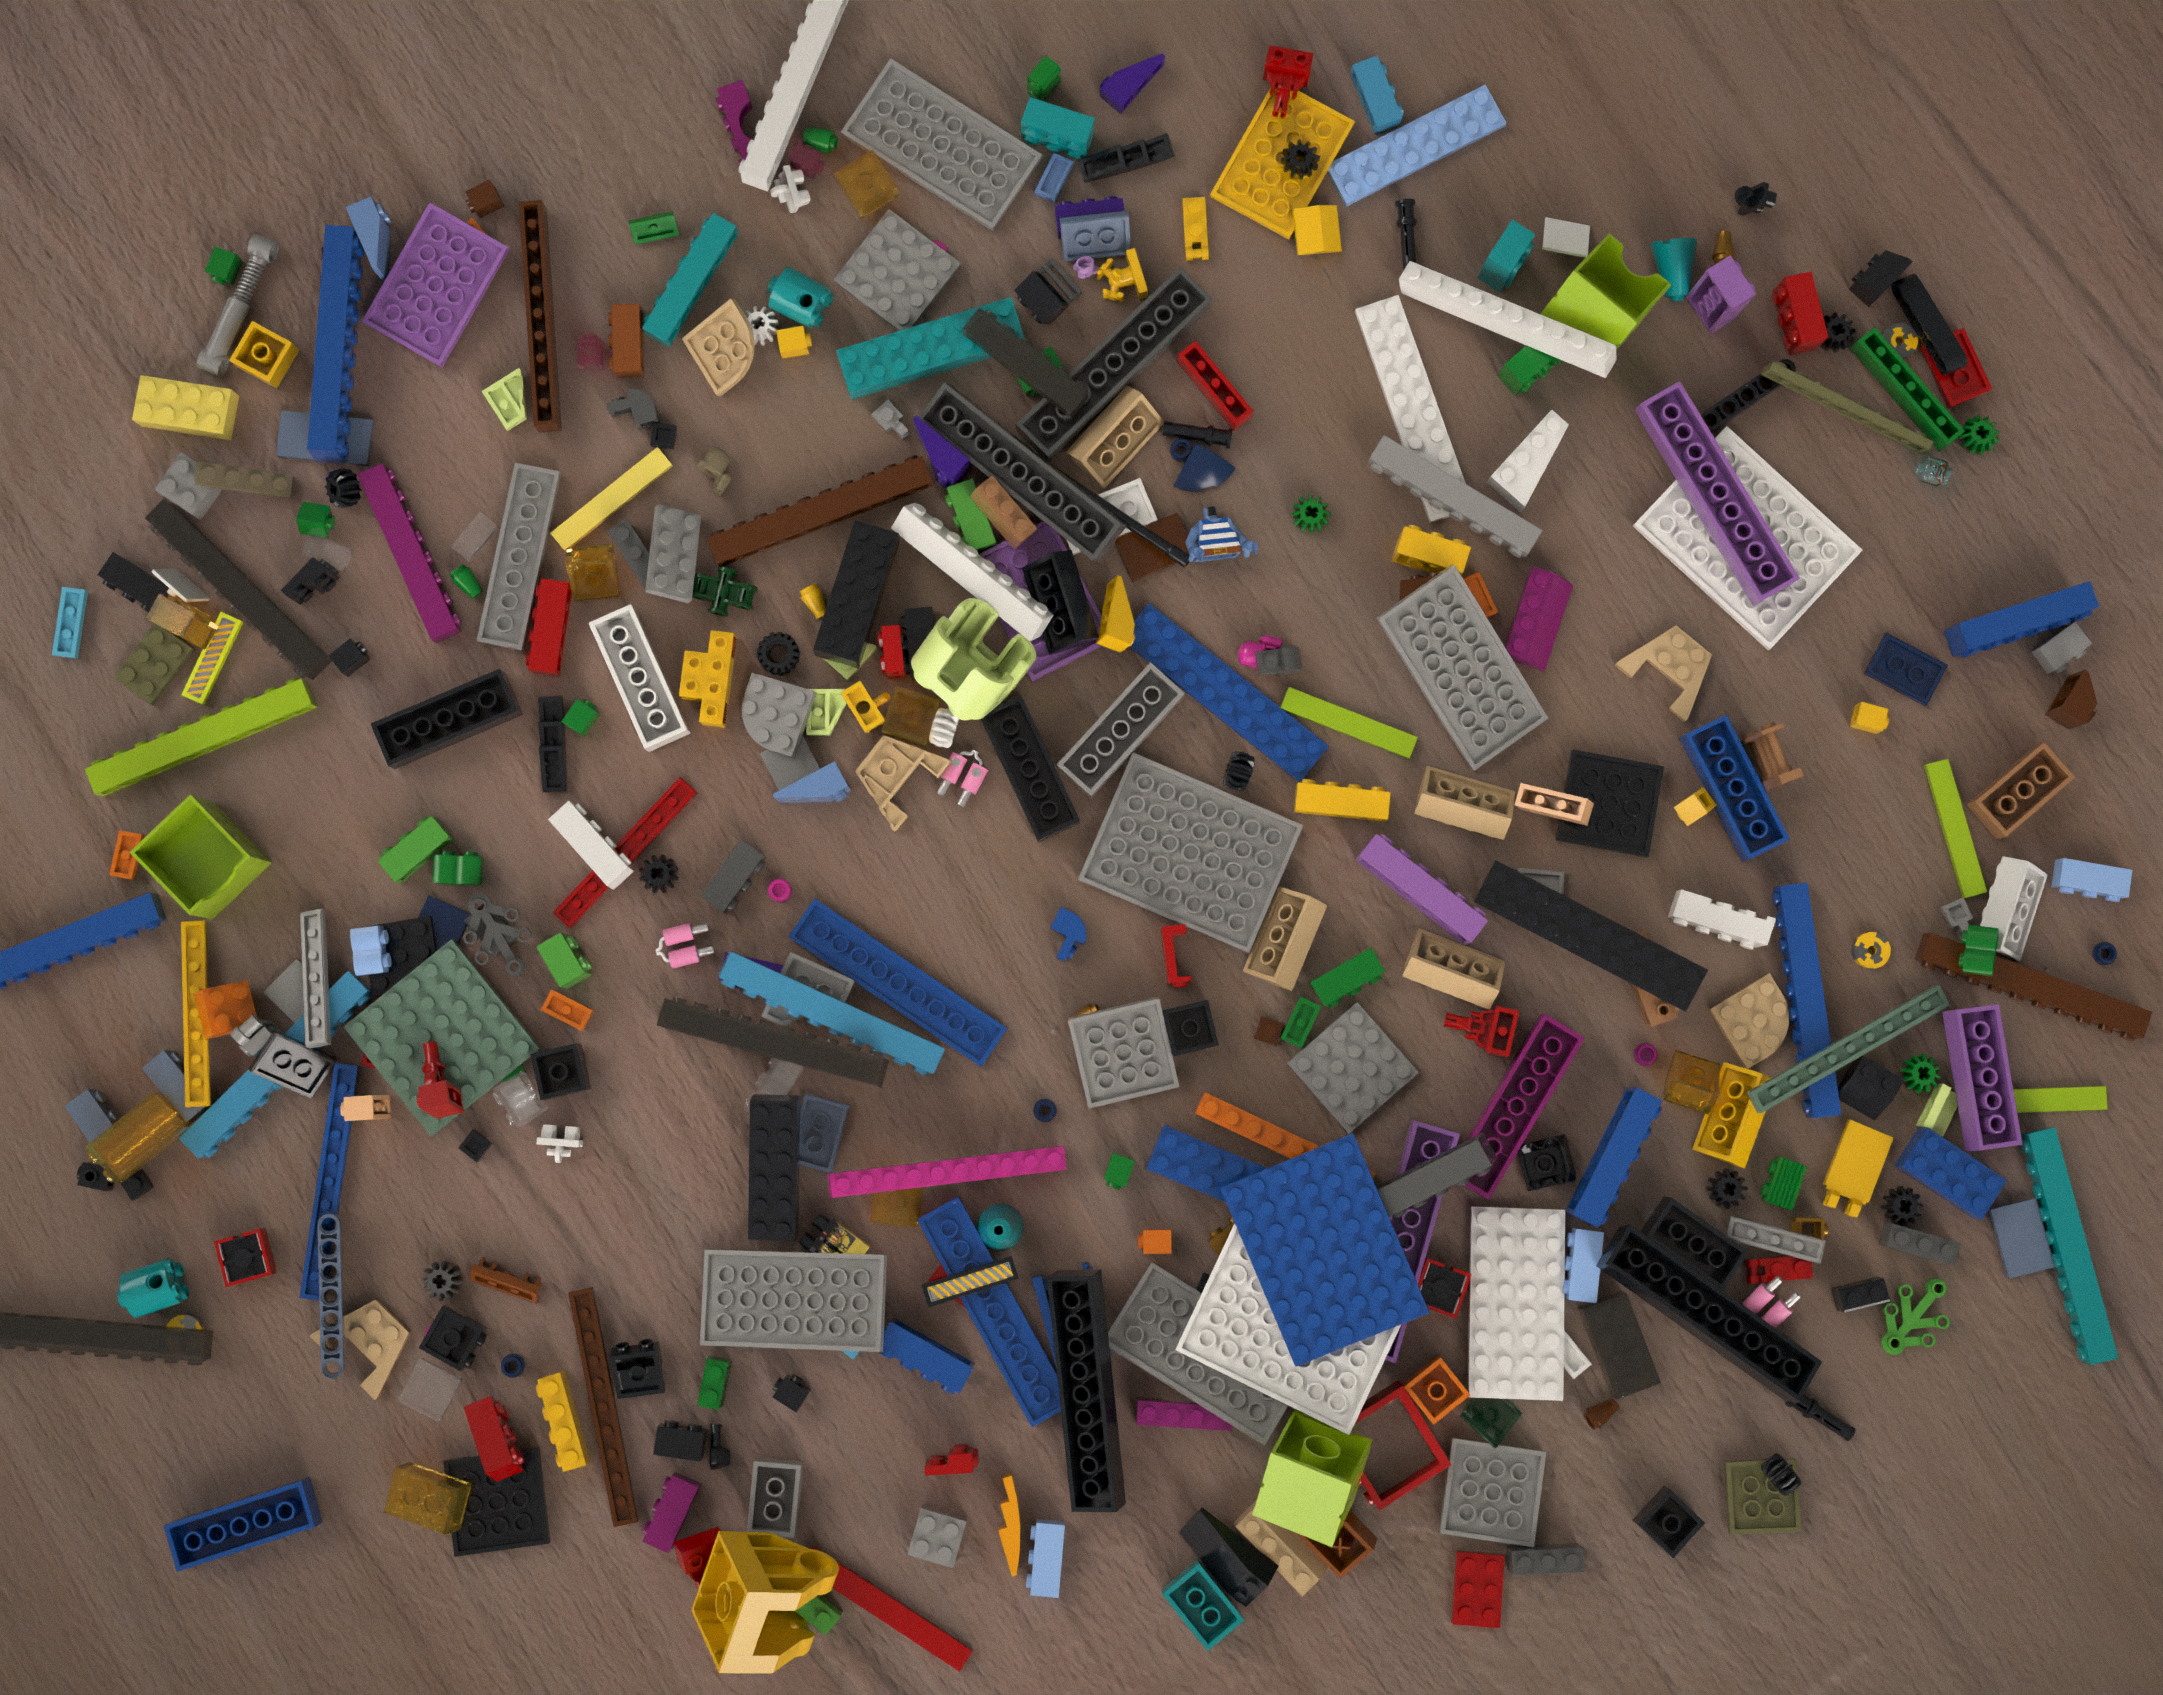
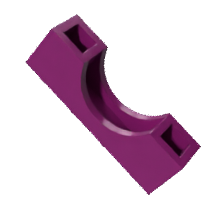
(736, 103)
(1177, 1414)

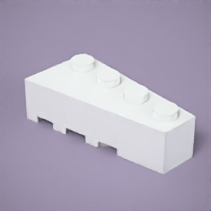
(1524, 467)
(1721, 920)

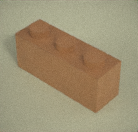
(1003, 512)

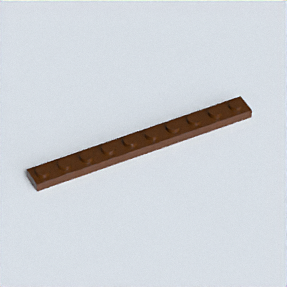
(603, 1407)

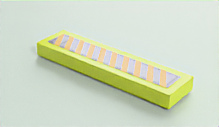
(212, 659)

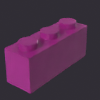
(670, 1512)

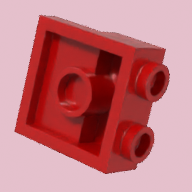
(960, 1460)

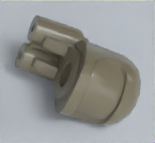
(715, 465)

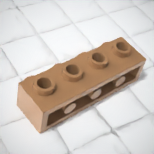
(1653, 1009)

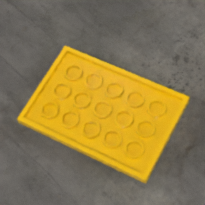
(1254, 175)

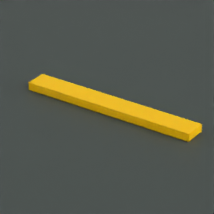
(195, 1046)

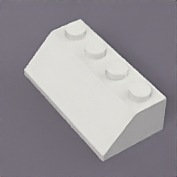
(2013, 904)

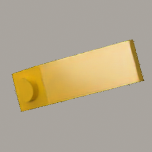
(1116, 620)

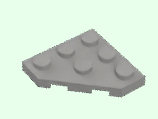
(813, 976)

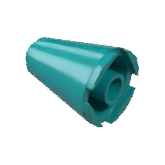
(1675, 264)
(1003, 1216)

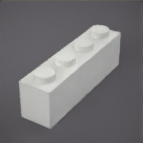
(591, 845)

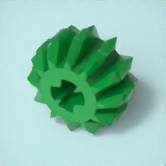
(1982, 428)
(1311, 506)
(1928, 1072)

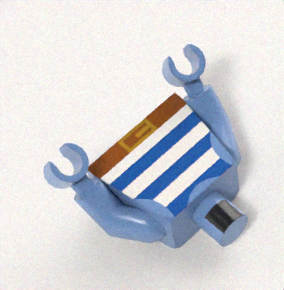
(1217, 539)

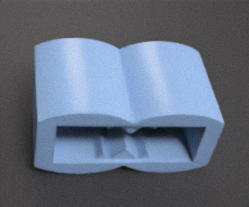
(370, 950)

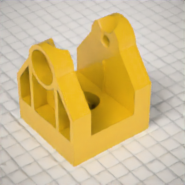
(752, 1599)

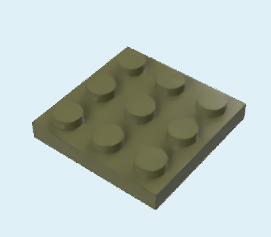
(1755, 1502)

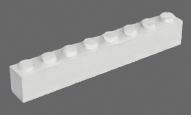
(972, 571)

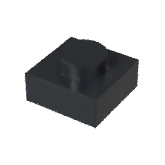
(663, 435)
(475, 1145)
(137, 1185)

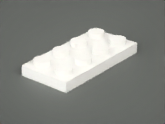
(1130, 499)

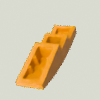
(1010, 1531)

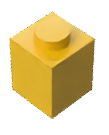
(793, 341)
(1869, 718)
(1695, 806)

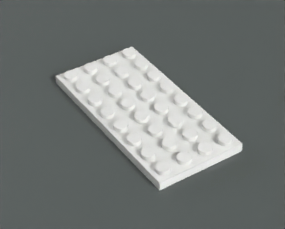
(1516, 1303)

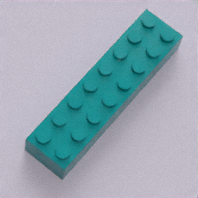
(917, 351)

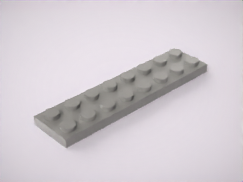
(519, 556)

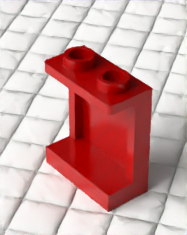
(1167, 935)

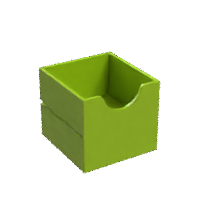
(1605, 295)
(200, 857)
(1312, 1478)

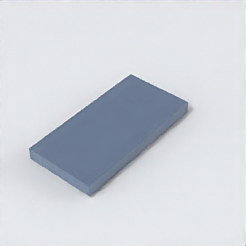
(294, 438)

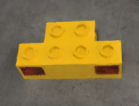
(709, 678)

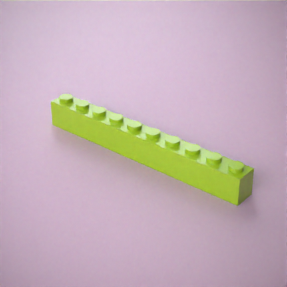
(200, 737)

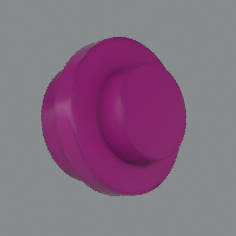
(1645, 1054)

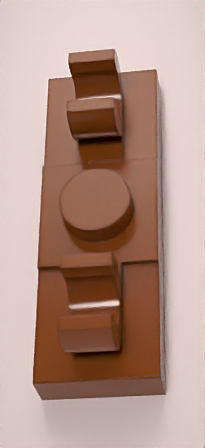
(505, 1281)

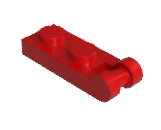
(1784, 1266)

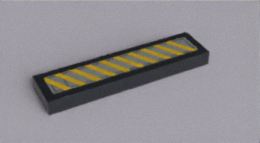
(970, 1281)

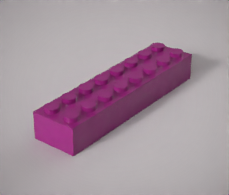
(1522, 1096)

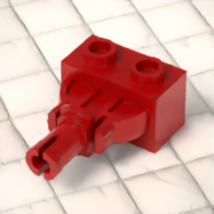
(1288, 72)
(1492, 1030)
(437, 1095)
(694, 1553)

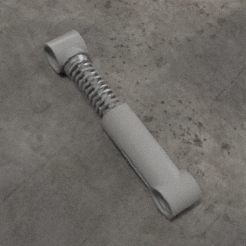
(215, 356)

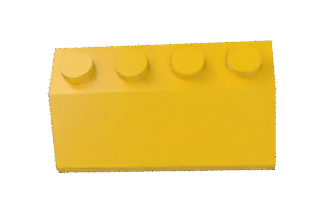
(1732, 1121)

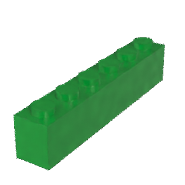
(1907, 389)

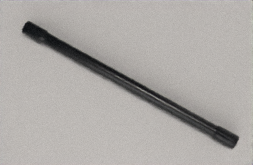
(1172, 551)

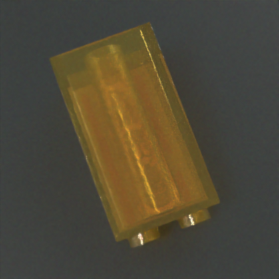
(137, 1138)

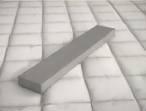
(315, 978)

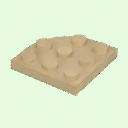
(723, 346)
(1754, 1020)

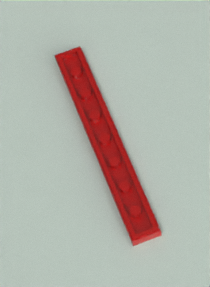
(632, 845)
(900, 1617)

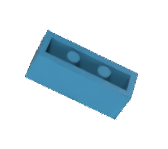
(1376, 94)

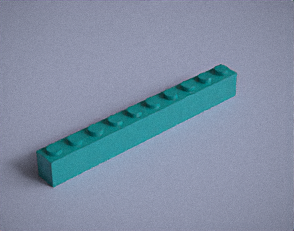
(2068, 1246)

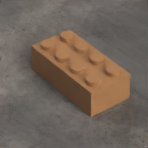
(2020, 790)

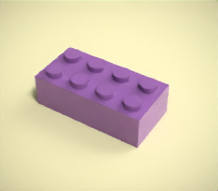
(1721, 294)

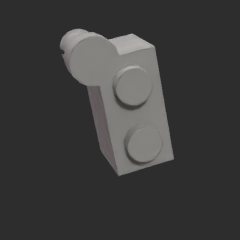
(253, 1034)

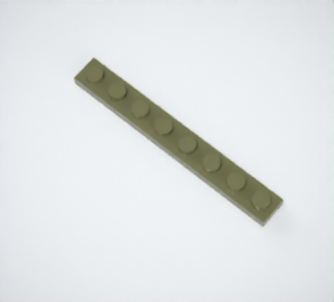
(1853, 410)

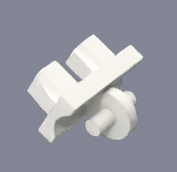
(786, 189)
(571, 1139)

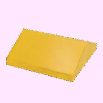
(1317, 229)

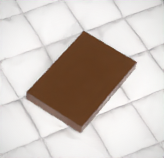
(1145, 559)

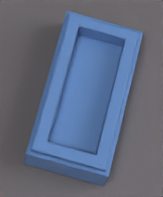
(1054, 177)

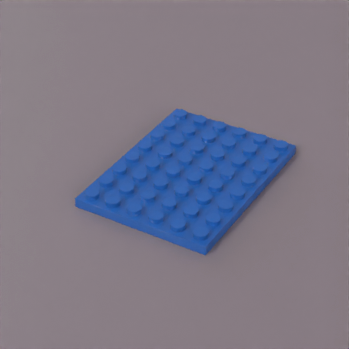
(1324, 1250)

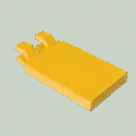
(1856, 1166)

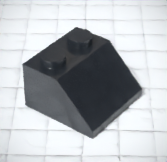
(1879, 276)
(1868, 1087)

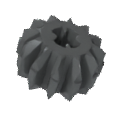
(446, 1274)

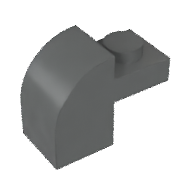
(639, 405)
(1279, 661)

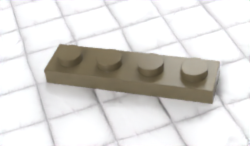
(243, 480)

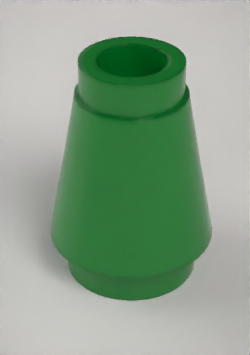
(466, 581)

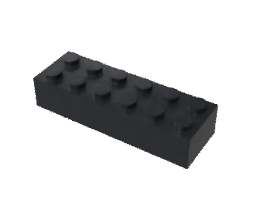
(856, 594)
(446, 719)
(1030, 769)
(774, 1167)

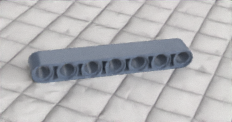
(327, 1306)

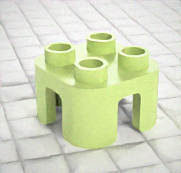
(963, 668)

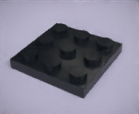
(409, 946)

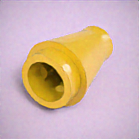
(814, 600)

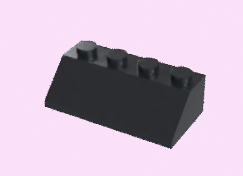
(1058, 586)

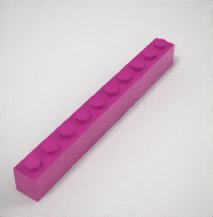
(946, 1171)

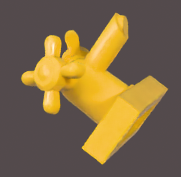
(1123, 277)
(864, 707)

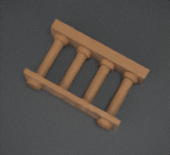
(1770, 757)

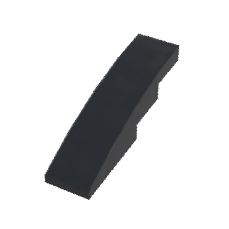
(1126, 158)
(552, 744)

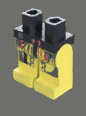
(833, 1238)

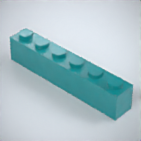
(690, 279)

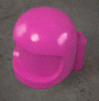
(1247, 650)

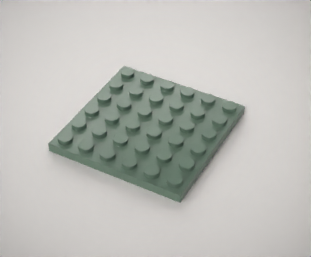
(458, 1010)

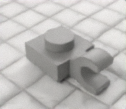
(889, 418)
(1957, 915)

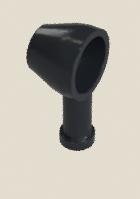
(718, 1455)

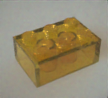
(427, 1498)

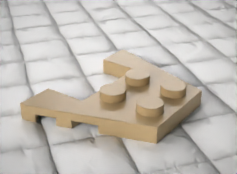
(1676, 658)
(888, 769)
(378, 1337)

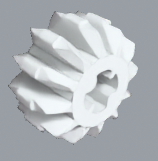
(768, 321)
(943, 728)

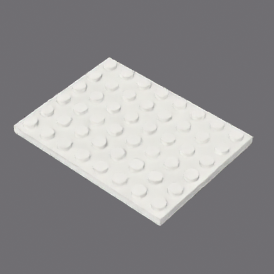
(1805, 534)
(1240, 1338)

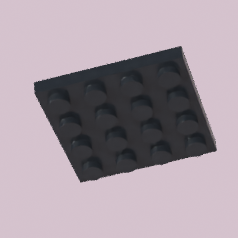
(1623, 800)
(501, 1512)

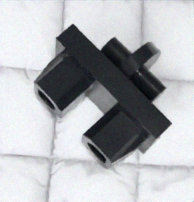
(1754, 198)

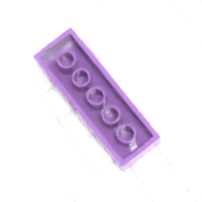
(1421, 889)
(1982, 1078)

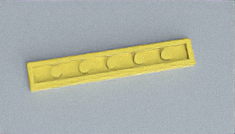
(611, 499)

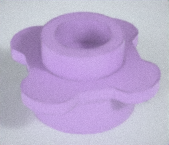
(1085, 267)

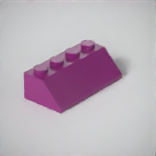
(1537, 618)

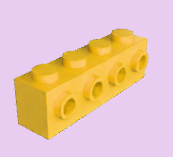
(1342, 801)
(563, 1420)

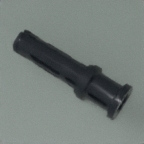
(1406, 223)
(1208, 435)
(1811, 1409)

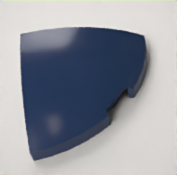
(1203, 470)

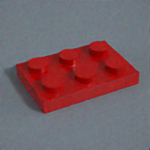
(1962, 383)
(1478, 1589)

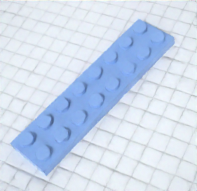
(1416, 145)

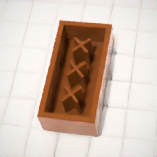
(1349, 1549)

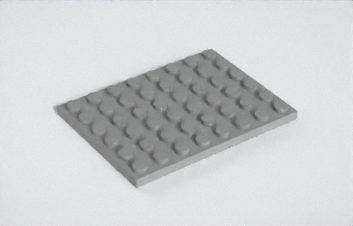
(1190, 852)

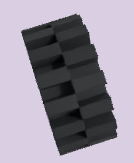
(778, 667)

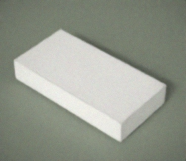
(1574, 1360)

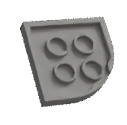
(776, 713)

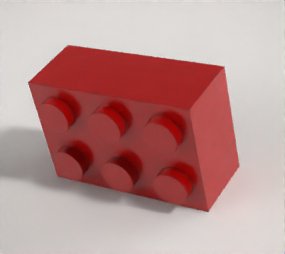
(1799, 313)
(494, 1438)

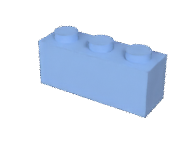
(2091, 879)
(1581, 1268)
(1046, 1558)

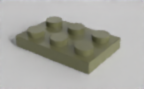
(154, 663)

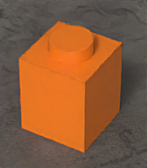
(1155, 1241)

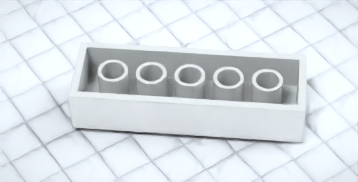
(639, 678)

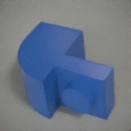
(1072, 928)

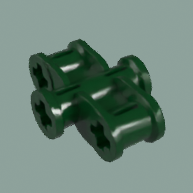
(723, 591)

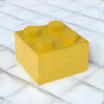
(264, 354)

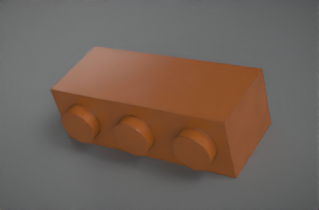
(626, 340)

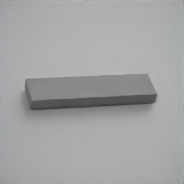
(1776, 1239)

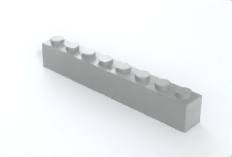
(1454, 497)

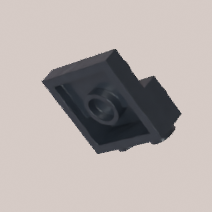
(312, 576)
(453, 1338)
(637, 1369)

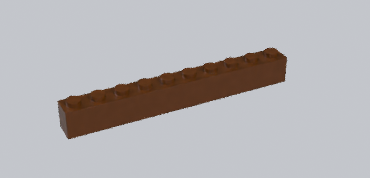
(540, 316)
(820, 511)
(2040, 989)

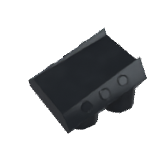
(1546, 1163)

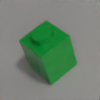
(223, 266)
(315, 519)
(581, 716)
(1118, 1171)

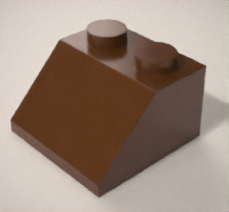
(2074, 701)

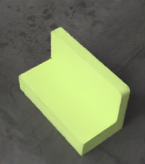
(1939, 1109)

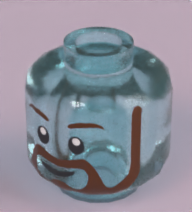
(1933, 472)

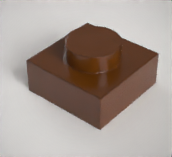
(1268, 1031)

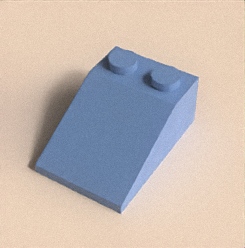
(374, 233)
(820, 786)

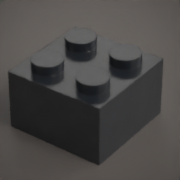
(1190, 1028)
(560, 1071)
(1668, 1521)

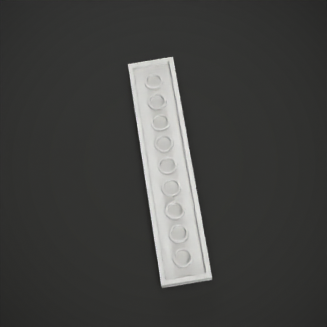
(1407, 388)

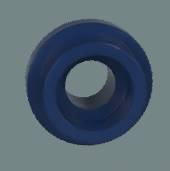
(1180, 443)
(2111, 953)
(1045, 1102)
(505, 1365)

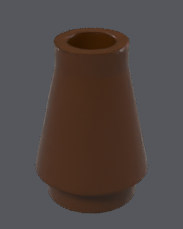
(1600, 1413)

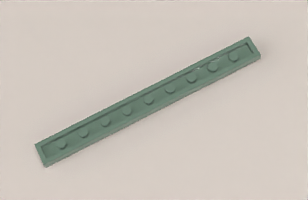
(1848, 1048)

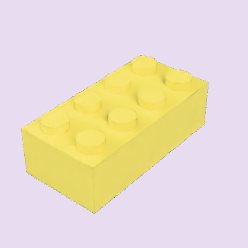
(185, 407)

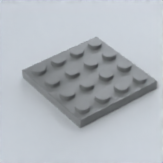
(897, 272)
(1123, 1052)
(1352, 1067)
(1492, 1492)

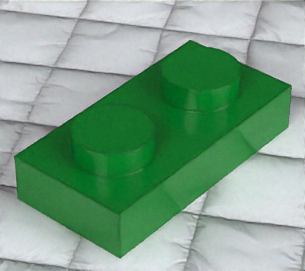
(653, 227)
(1300, 1022)

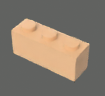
(1554, 804)
(366, 1107)

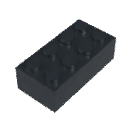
(1694, 1242)

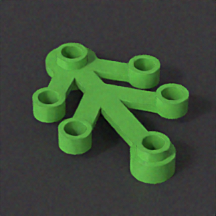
(1911, 1319)

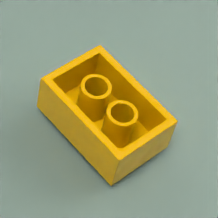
(1429, 551)

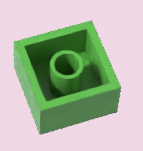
(565, 960)

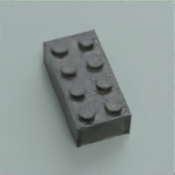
(1619, 1345)

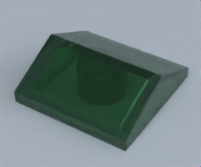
(1490, 1418)

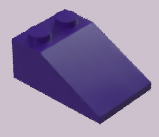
(947, 461)

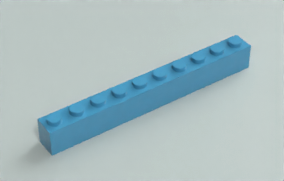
(831, 1012)
(252, 1090)

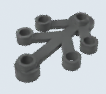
(494, 931)

